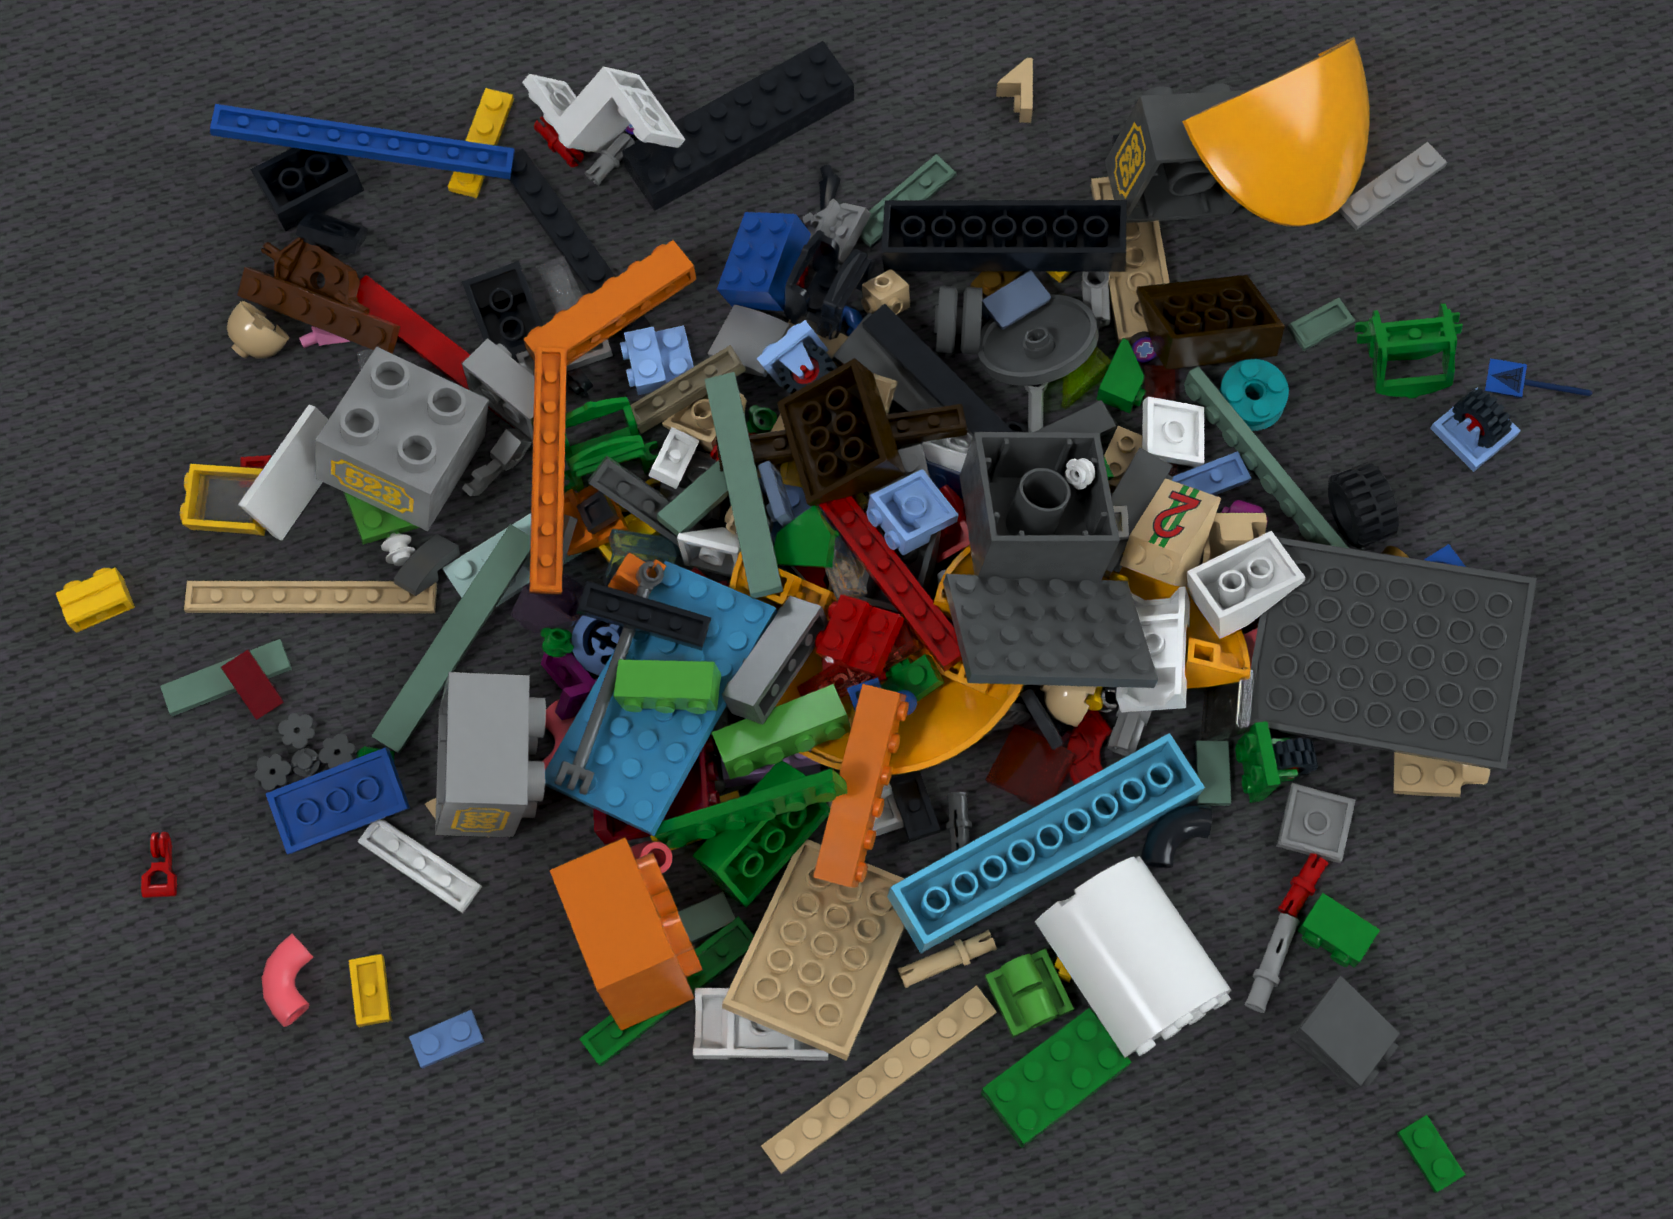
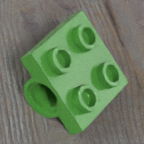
(1028, 992)

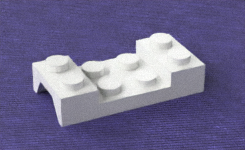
(1165, 633)
(728, 1035)

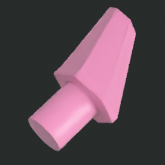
(321, 337)

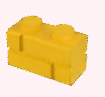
(94, 599)

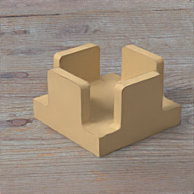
(1231, 531)

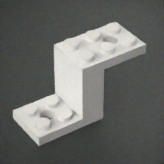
(603, 110)

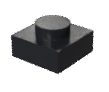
(597, 512)

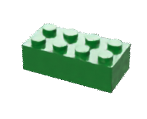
(750, 857)
(1055, 1077)

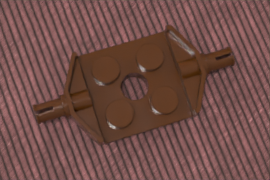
(303, 262)

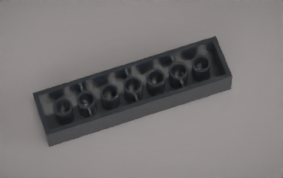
(741, 125)
(1005, 235)

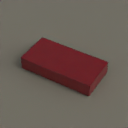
(252, 684)

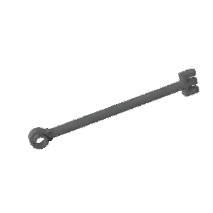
(577, 769)

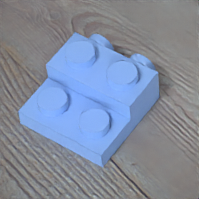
(655, 357)
(910, 512)

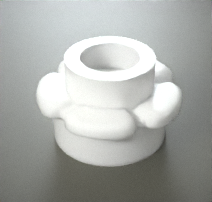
(1084, 468)

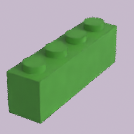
(787, 731)

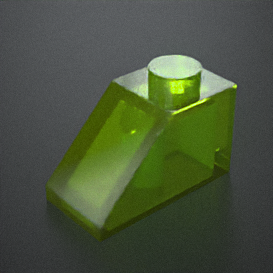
(1084, 377)

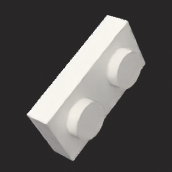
(673, 458)

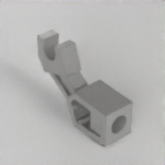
(504, 456)

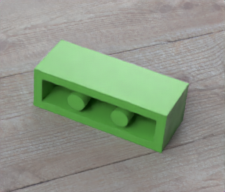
(667, 685)

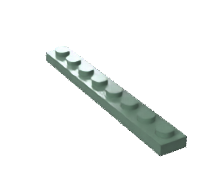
(1259, 459)

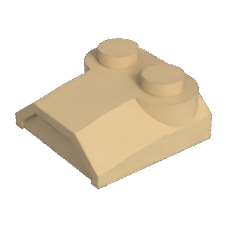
(697, 422)

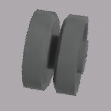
(958, 320)

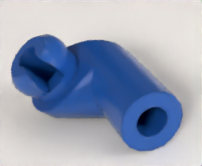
(852, 318)

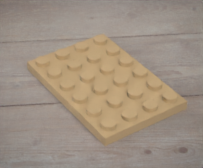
(818, 956)

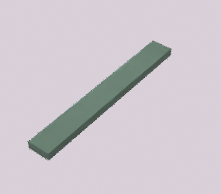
(743, 486)
(454, 639)

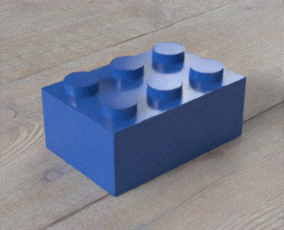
(762, 260)

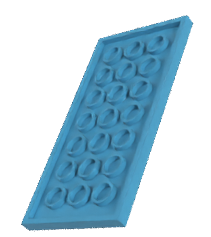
(649, 753)

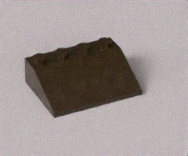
(1209, 321)
(840, 435)

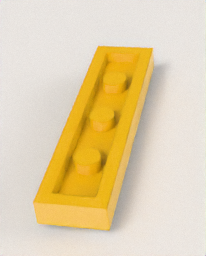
(486, 130)

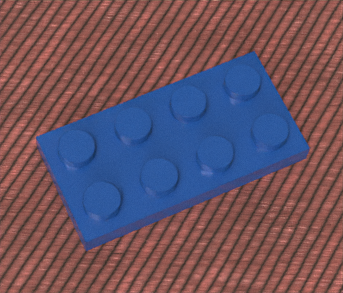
(337, 800)

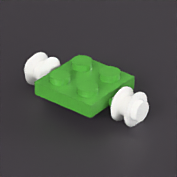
(378, 524)

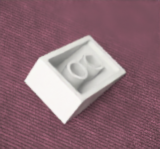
(1243, 583)

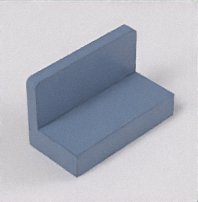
(1015, 300)

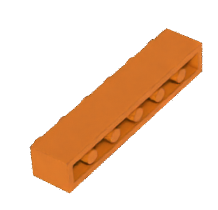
(615, 303)
(866, 772)

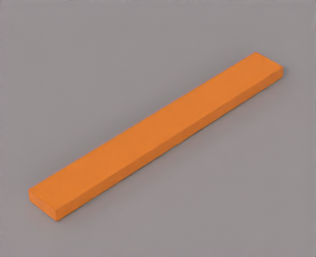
(548, 470)

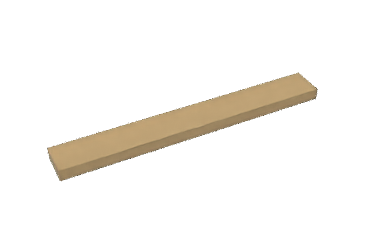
(305, 597)

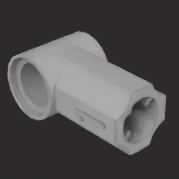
(1097, 296)
(1127, 731)

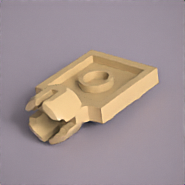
(1434, 777)

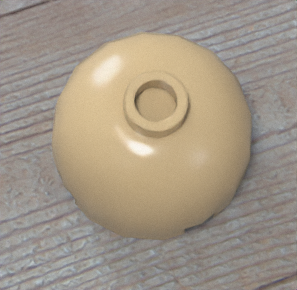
(254, 333)
(1067, 702)

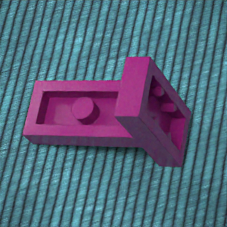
(573, 681)

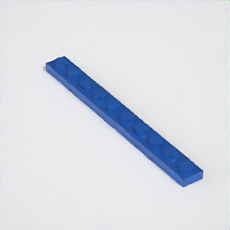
(362, 141)

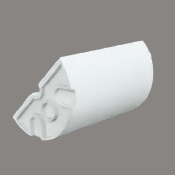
(1133, 956)

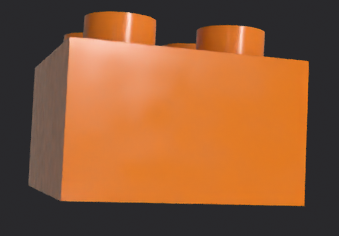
(628, 931)

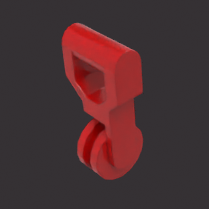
(159, 845)

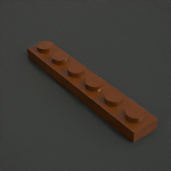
(318, 310)

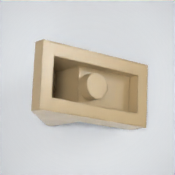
(1019, 84)

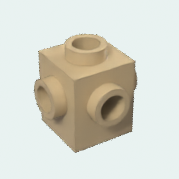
(887, 290)

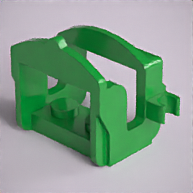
(1411, 342)
(618, 445)

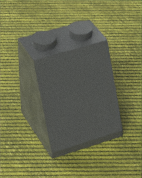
(1346, 1035)

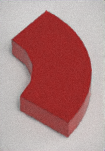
(1086, 744)

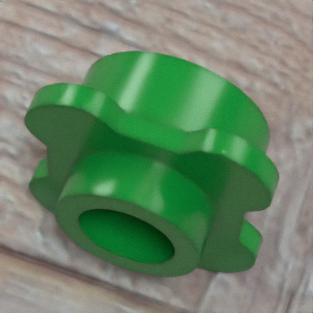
(760, 413)
(556, 642)

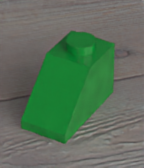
(1123, 380)

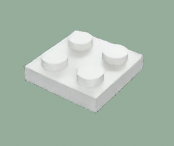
(1173, 431)

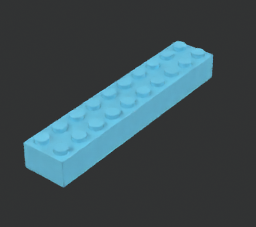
(1044, 842)

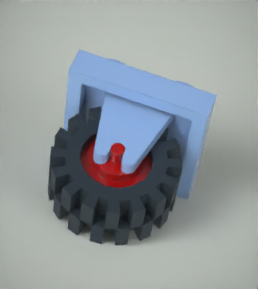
(797, 358)
(1475, 428)

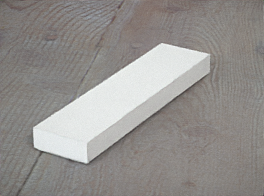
(420, 864)

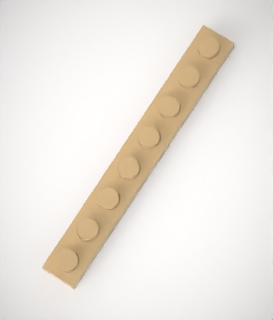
(878, 1079)

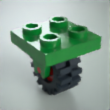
(1271, 760)

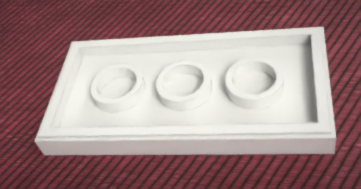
(287, 478)

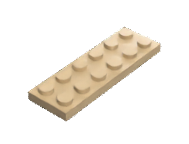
(1144, 267)

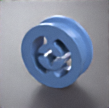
(596, 662)

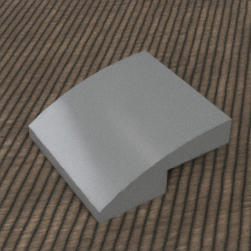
(749, 335)

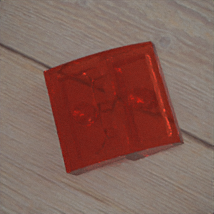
(1030, 767)

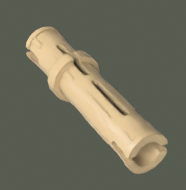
(948, 958)

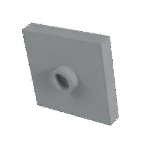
(1316, 823)

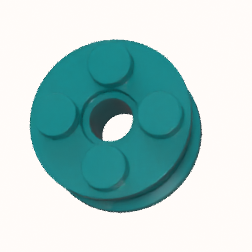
(1263, 379)

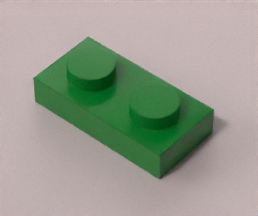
(1431, 1154)

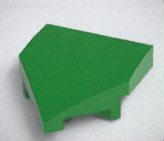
(806, 541)

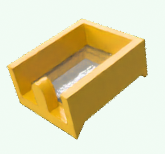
(214, 499)

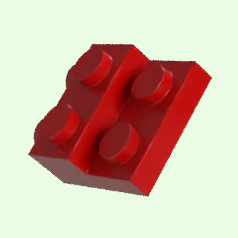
(858, 635)

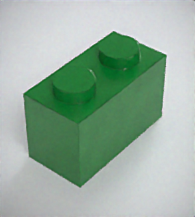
(1337, 931)

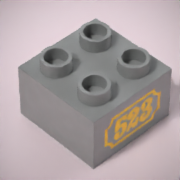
(401, 438)
(483, 755)

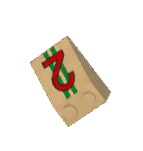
(1171, 533)

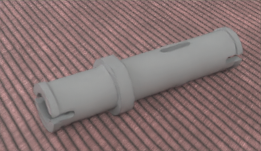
(1267, 975)

